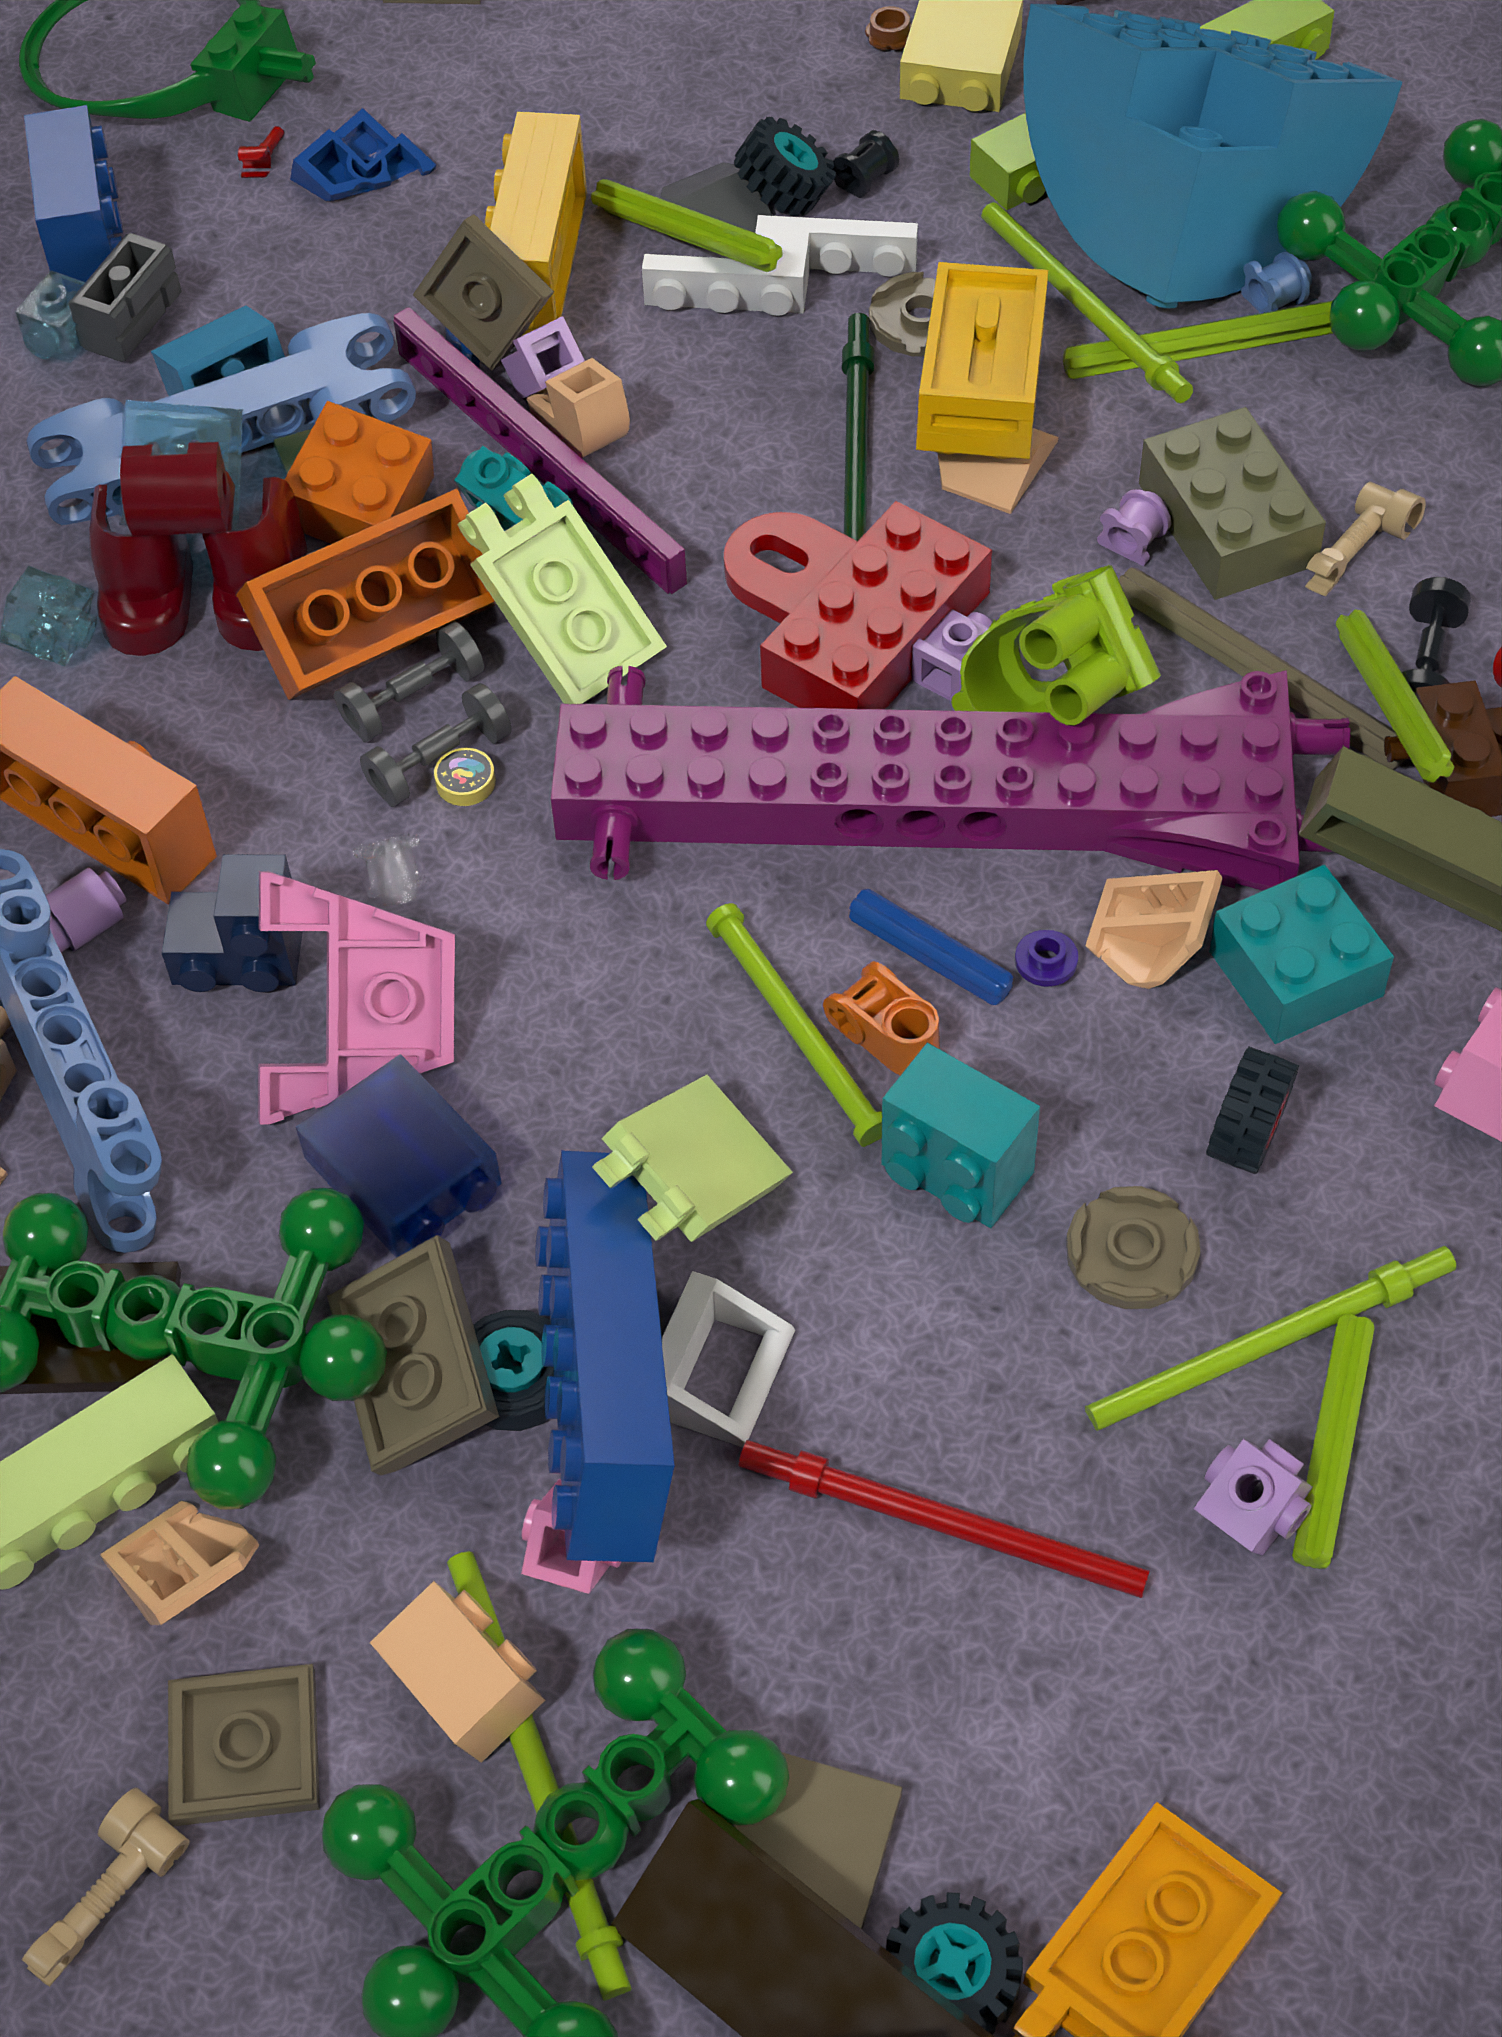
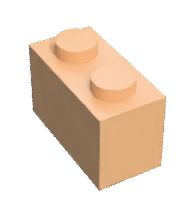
(458, 1671)

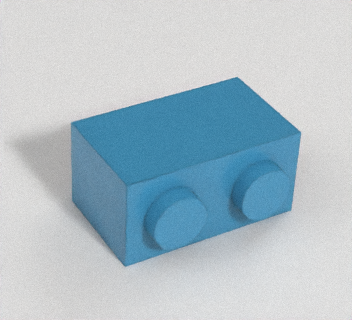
(218, 350)

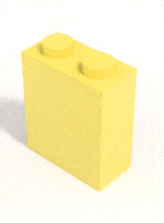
(961, 52)

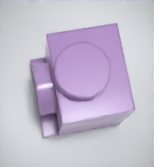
(541, 357)
(945, 650)

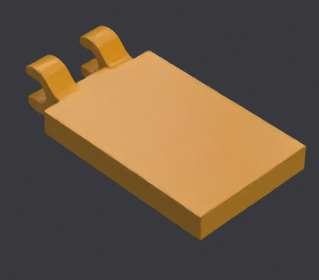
(1148, 1937)

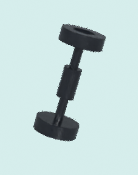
(1438, 603)

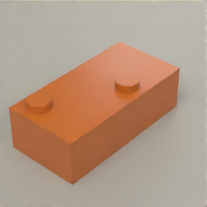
(366, 595)
(100, 793)

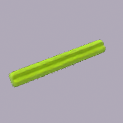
(1334, 1440)

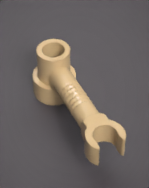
(1378, 511)
(142, 1841)

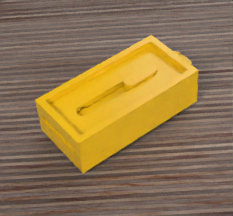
(541, 200)
(982, 361)

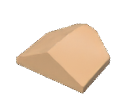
(995, 480)
(1152, 924)
(178, 1560)

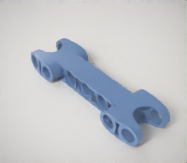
(275, 403)
(91, 1108)

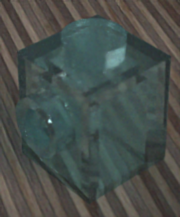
(47, 319)

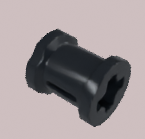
(865, 163)

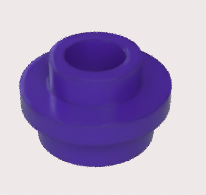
(1042, 970)

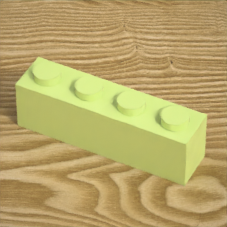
(96, 1465)

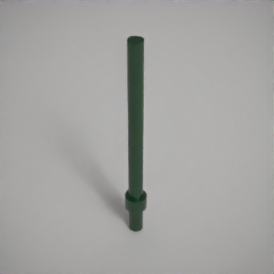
(857, 365)

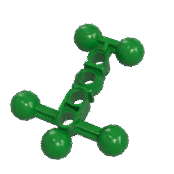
(1415, 269)
(232, 1459)
(373, 1835)

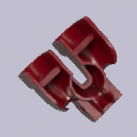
(149, 573)

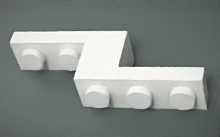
(805, 244)

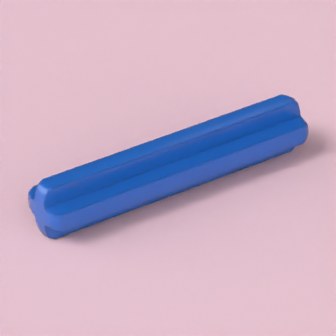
(931, 947)

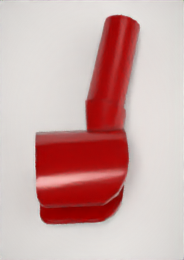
(260, 155)

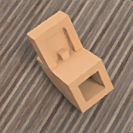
(583, 407)

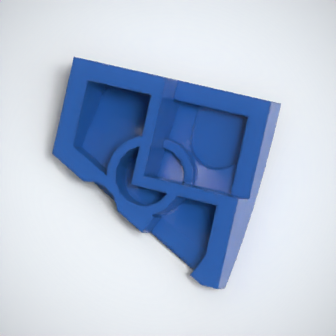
(340, 164)

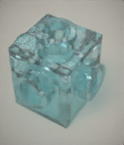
(48, 616)

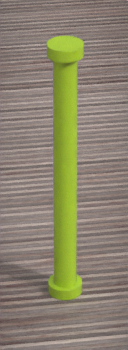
(728, 923)

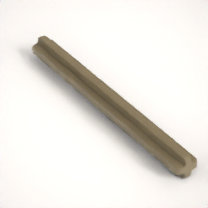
(1246, 656)

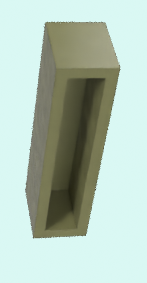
(1408, 834)

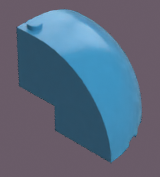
(1188, 141)

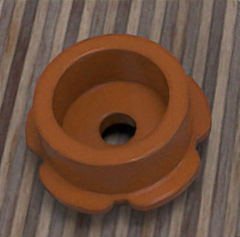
(888, 28)

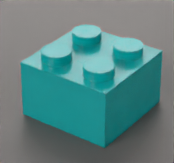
(1300, 953)
(958, 1136)

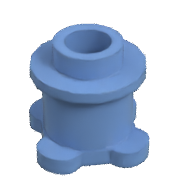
(1278, 283)

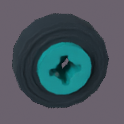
(516, 1389)

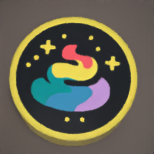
(464, 776)

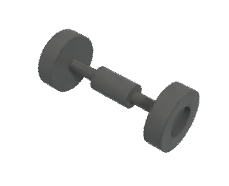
(457, 651)
(483, 712)

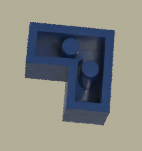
(218, 936)

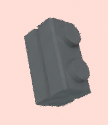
(125, 297)

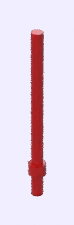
(811, 1475)

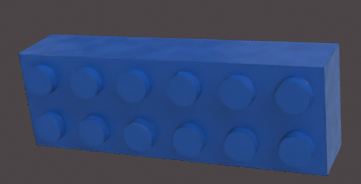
(606, 1365)

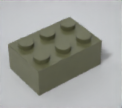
(1232, 502)

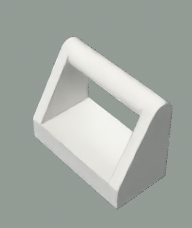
(698, 1307)

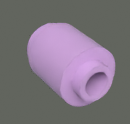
(84, 908)

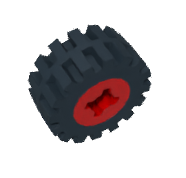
(1252, 1110)

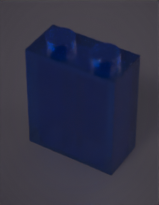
(400, 1156)

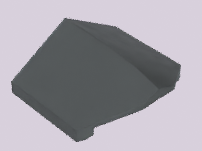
(720, 195)

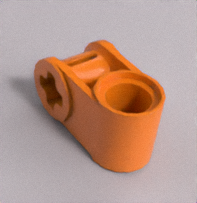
(881, 1014)

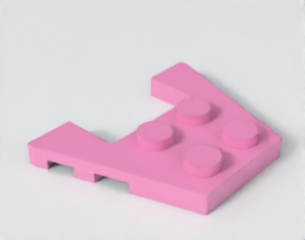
(384, 994)

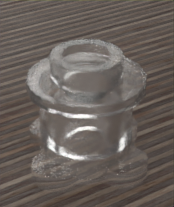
(392, 869)

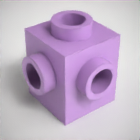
(1230, 1501)

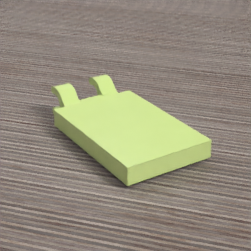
(559, 592)
(692, 1159)

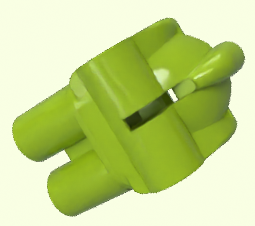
(1080, 624)

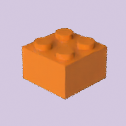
(357, 473)

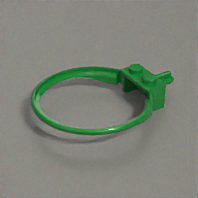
(232, 73)

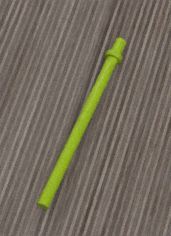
(1160, 371)
(597, 1938)

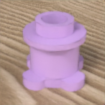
(1134, 525)

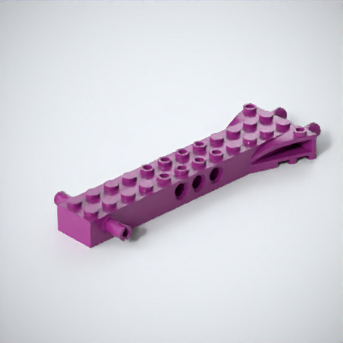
(1168, 787)

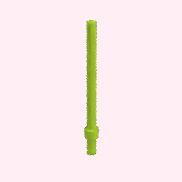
(1385, 1285)

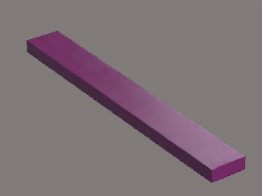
(541, 451)

